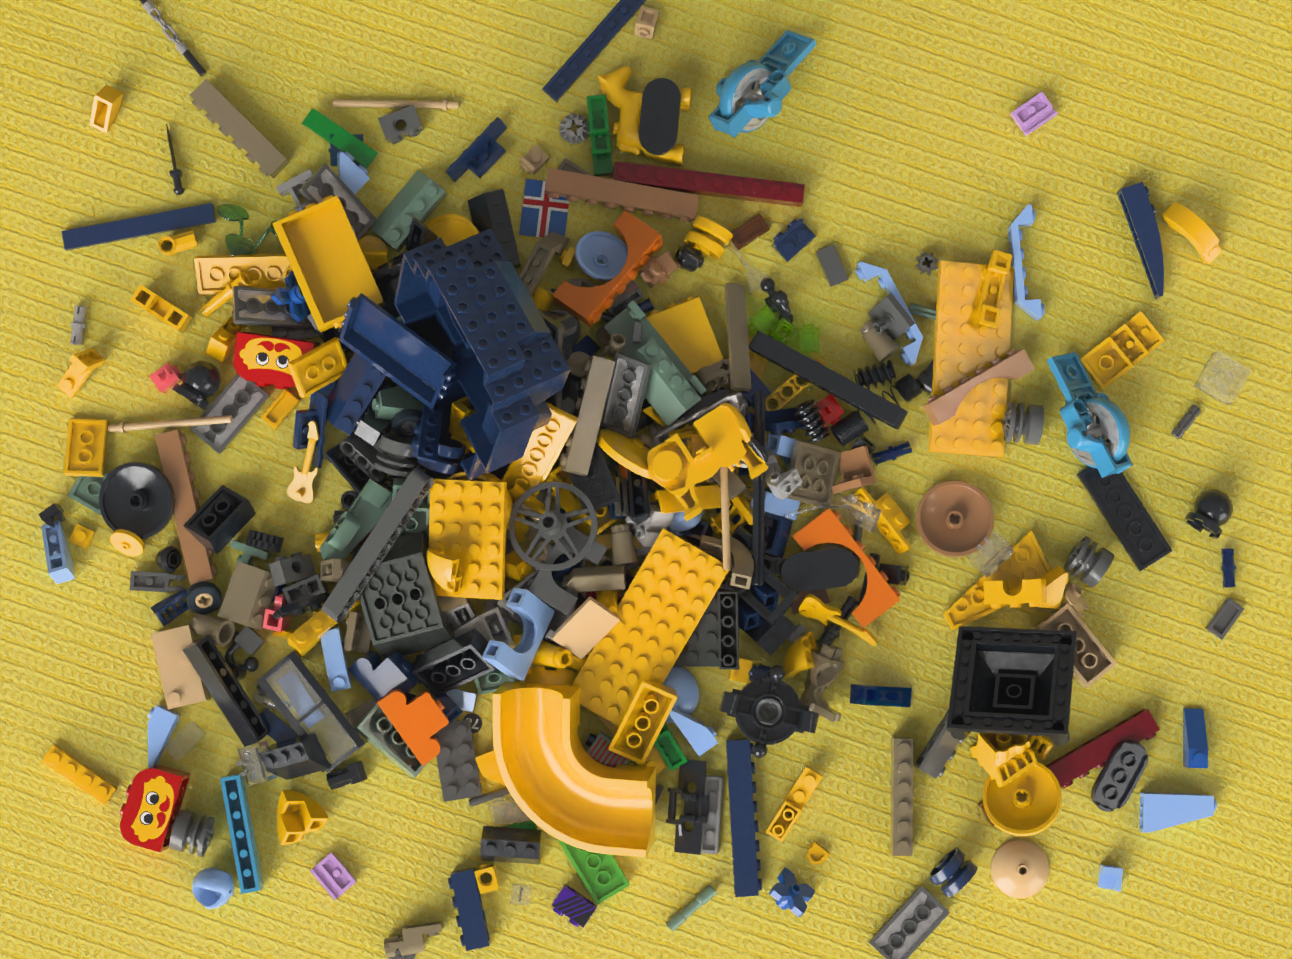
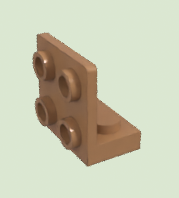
(855, 470)

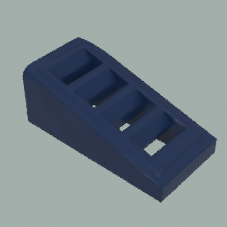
(166, 603)

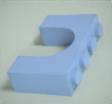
(783, 448)
(535, 620)

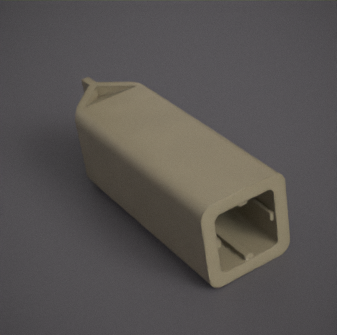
(596, 578)

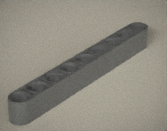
(377, 545)

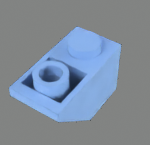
(351, 174)

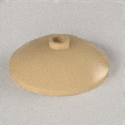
(1010, 859)

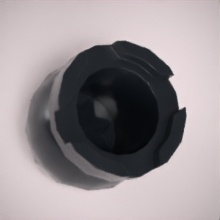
(199, 382)
(1211, 511)

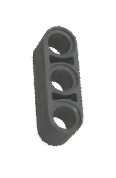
(362, 455)

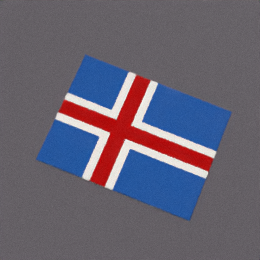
(540, 213)

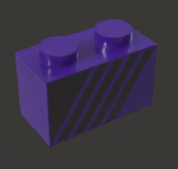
(573, 906)

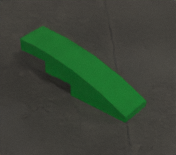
(599, 135)
(342, 139)
(669, 748)

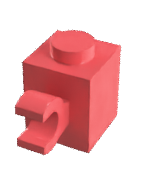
(166, 377)
(276, 624)

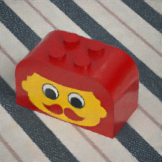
(265, 358)
(153, 807)

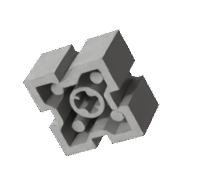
(650, 529)

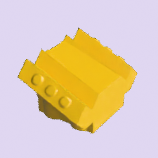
(1003, 755)

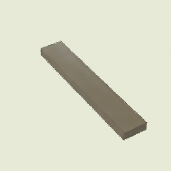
(737, 337)

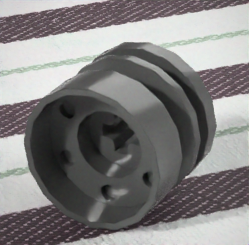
(1027, 423)
(396, 458)
(1090, 562)
(195, 834)

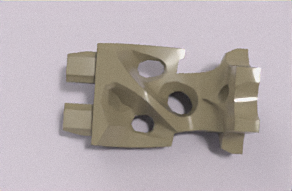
(826, 669)

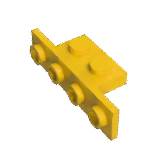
(891, 519)

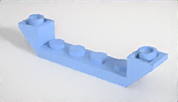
(868, 272)
(1031, 307)

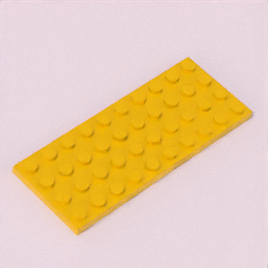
(961, 349)
(653, 625)

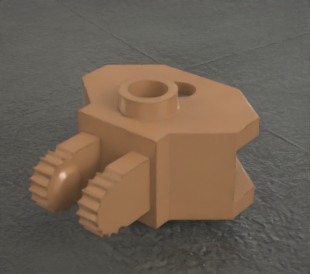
(659, 269)

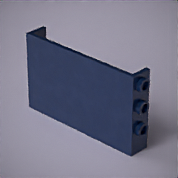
(397, 351)

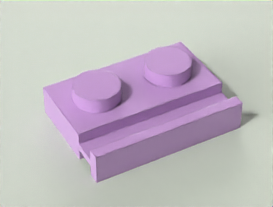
(1033, 113)
(333, 875)

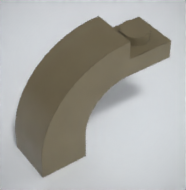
(741, 559)

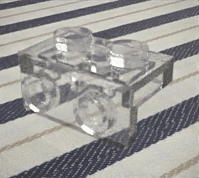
(860, 513)

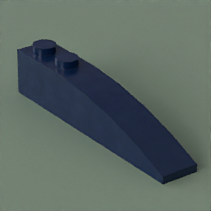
(1145, 232)

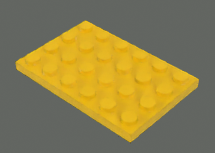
(470, 525)

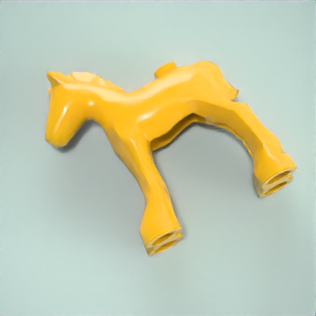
(630, 111)

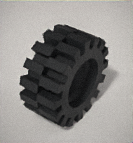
(265, 541)

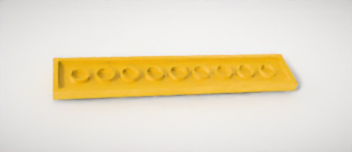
(263, 269)

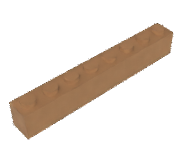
(621, 194)
(176, 468)

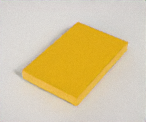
(318, 367)
(86, 447)

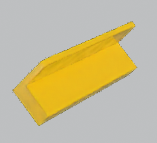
(708, 497)

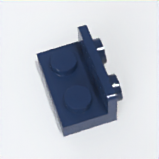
(793, 240)

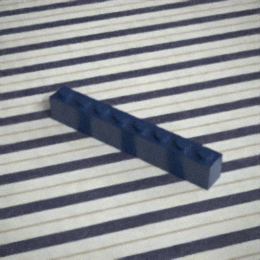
(742, 817)

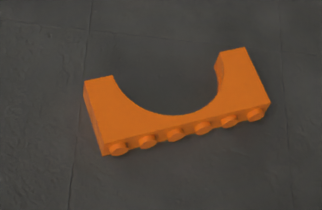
(590, 302)
(829, 530)

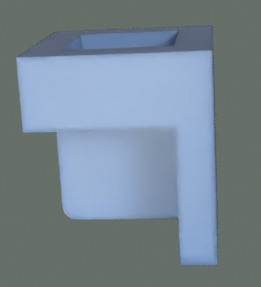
(1110, 877)

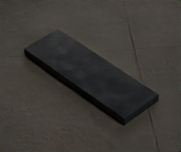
(1126, 517)

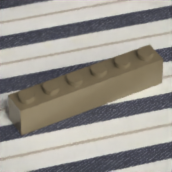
(239, 128)
(589, 412)
(901, 796)

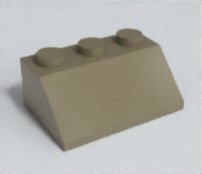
(248, 595)

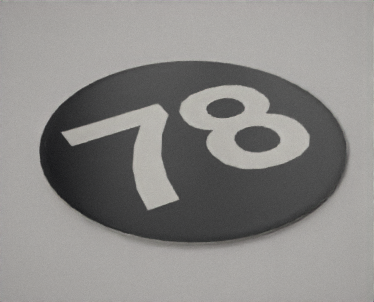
(476, 722)

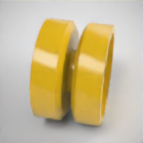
(708, 237)

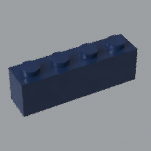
(470, 909)

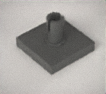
(890, 317)

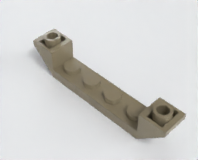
(540, 259)

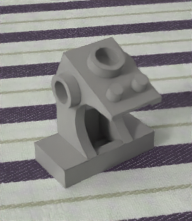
(292, 186)
(781, 483)

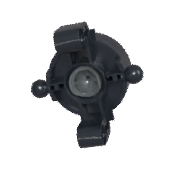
(768, 711)

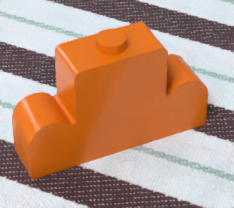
(416, 721)

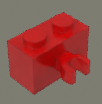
(829, 409)

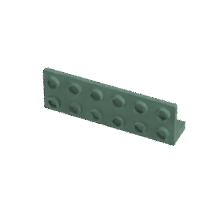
(625, 323)

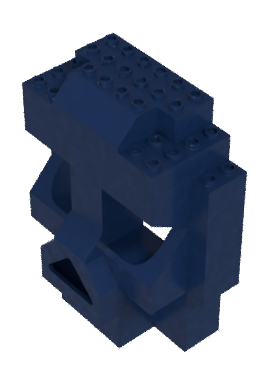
(484, 320)

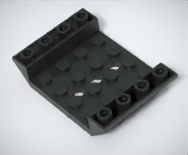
(415, 622)
(715, 636)

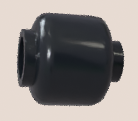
(689, 258)

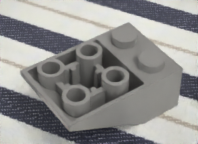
(456, 610)
(490, 626)

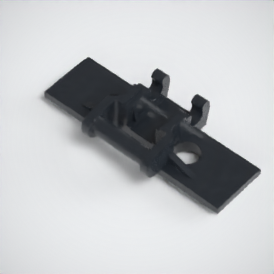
(695, 807)

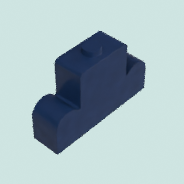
(385, 676)

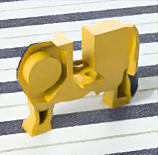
(727, 442)

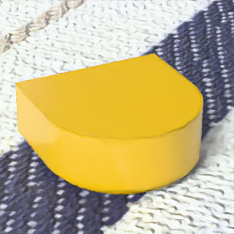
(816, 854)

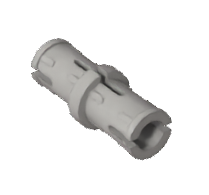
(78, 325)

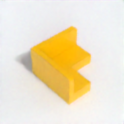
(460, 410)

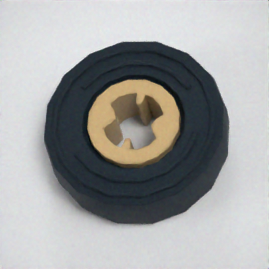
(197, 603)

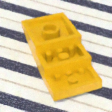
(1122, 350)

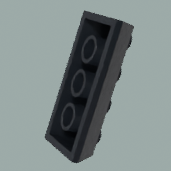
(492, 212)
(453, 663)

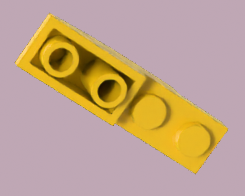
(793, 803)

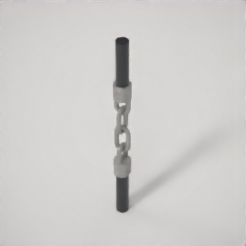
(181, 46)

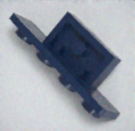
(481, 153)
(777, 421)
(301, 427)
(428, 434)

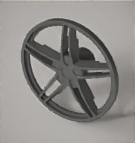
(553, 526)

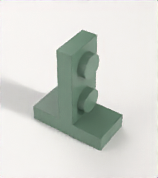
(249, 552)

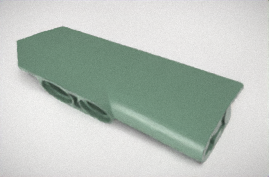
(357, 521)

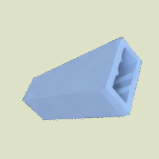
(1173, 809)

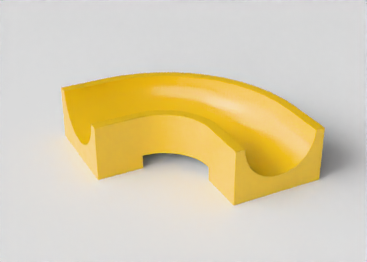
(559, 782)

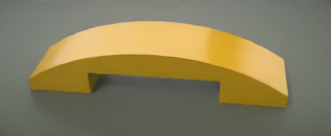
(992, 288)

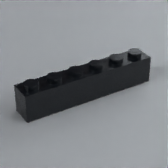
(226, 690)

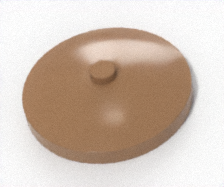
(954, 518)

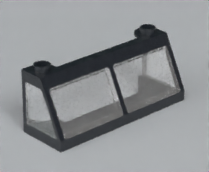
(310, 709)

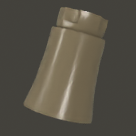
(881, 344)
(623, 545)
(219, 630)

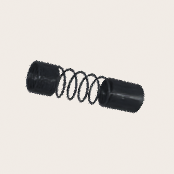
(854, 425)

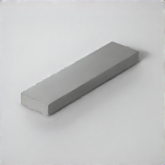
(711, 830)

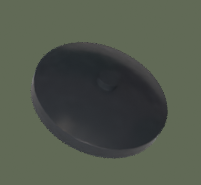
(137, 499)

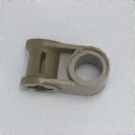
(714, 375)

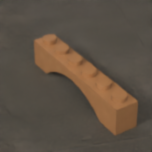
(945, 406)

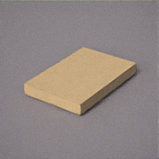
(585, 627)

